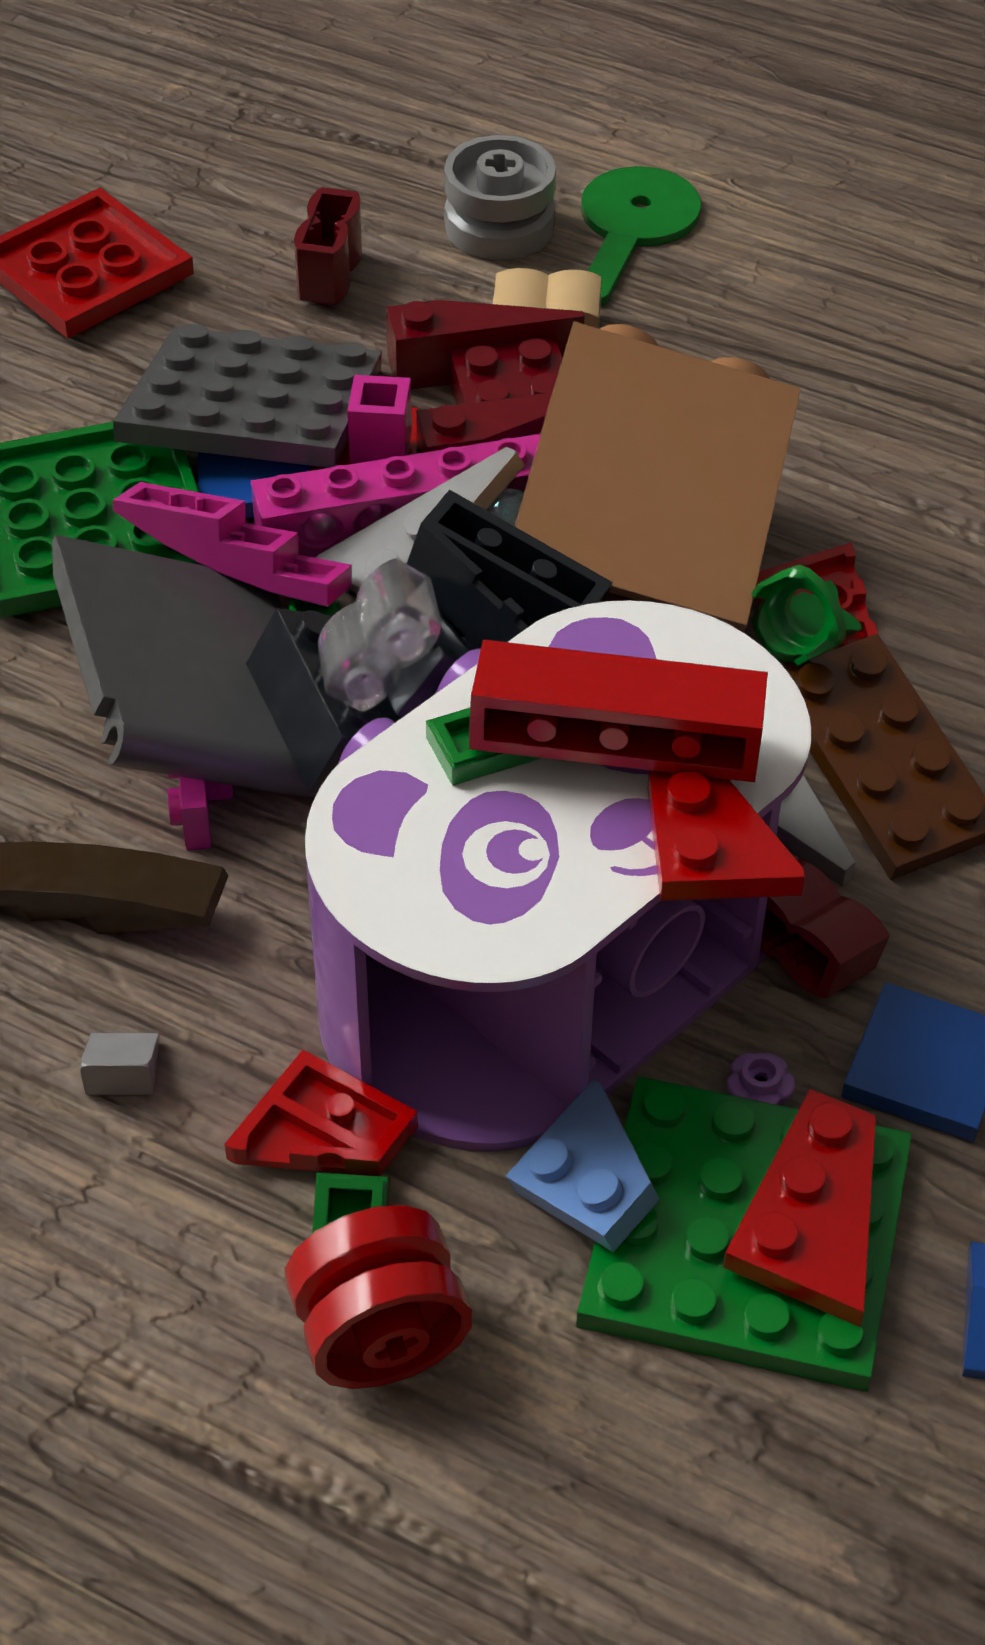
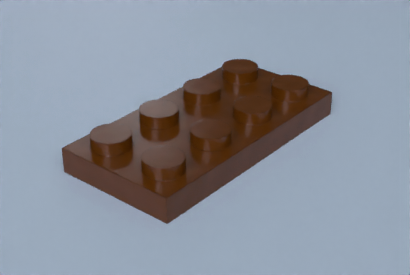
(888, 758)

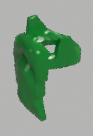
(804, 624)

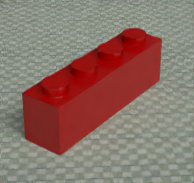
(617, 710)

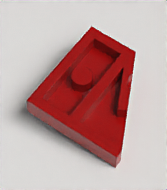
(322, 1123)

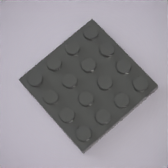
(246, 396)

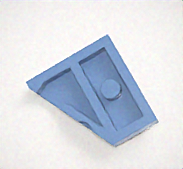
(587, 1172)

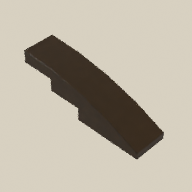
(108, 886)

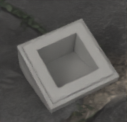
(120, 1064)

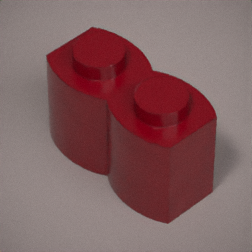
(328, 246)
(822, 936)

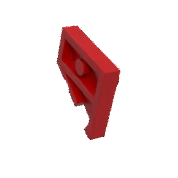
(715, 842)

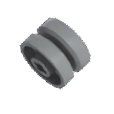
(499, 197)

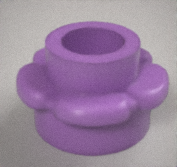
(748, 1066)

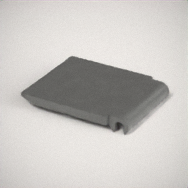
(168, 665)

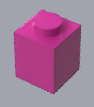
(379, 418)

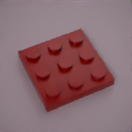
(88, 262)

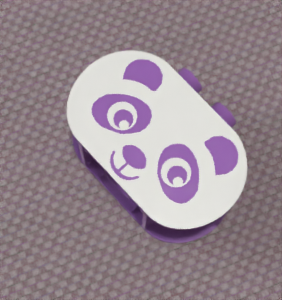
(512, 927)

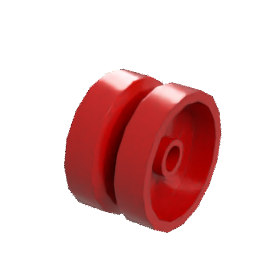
(377, 1297)

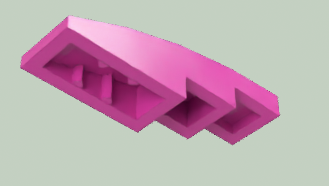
(216, 535)

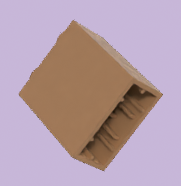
(660, 470)

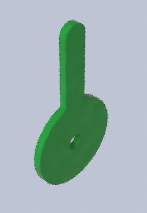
(611, 213)

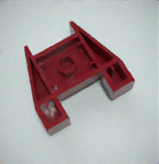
(492, 357)

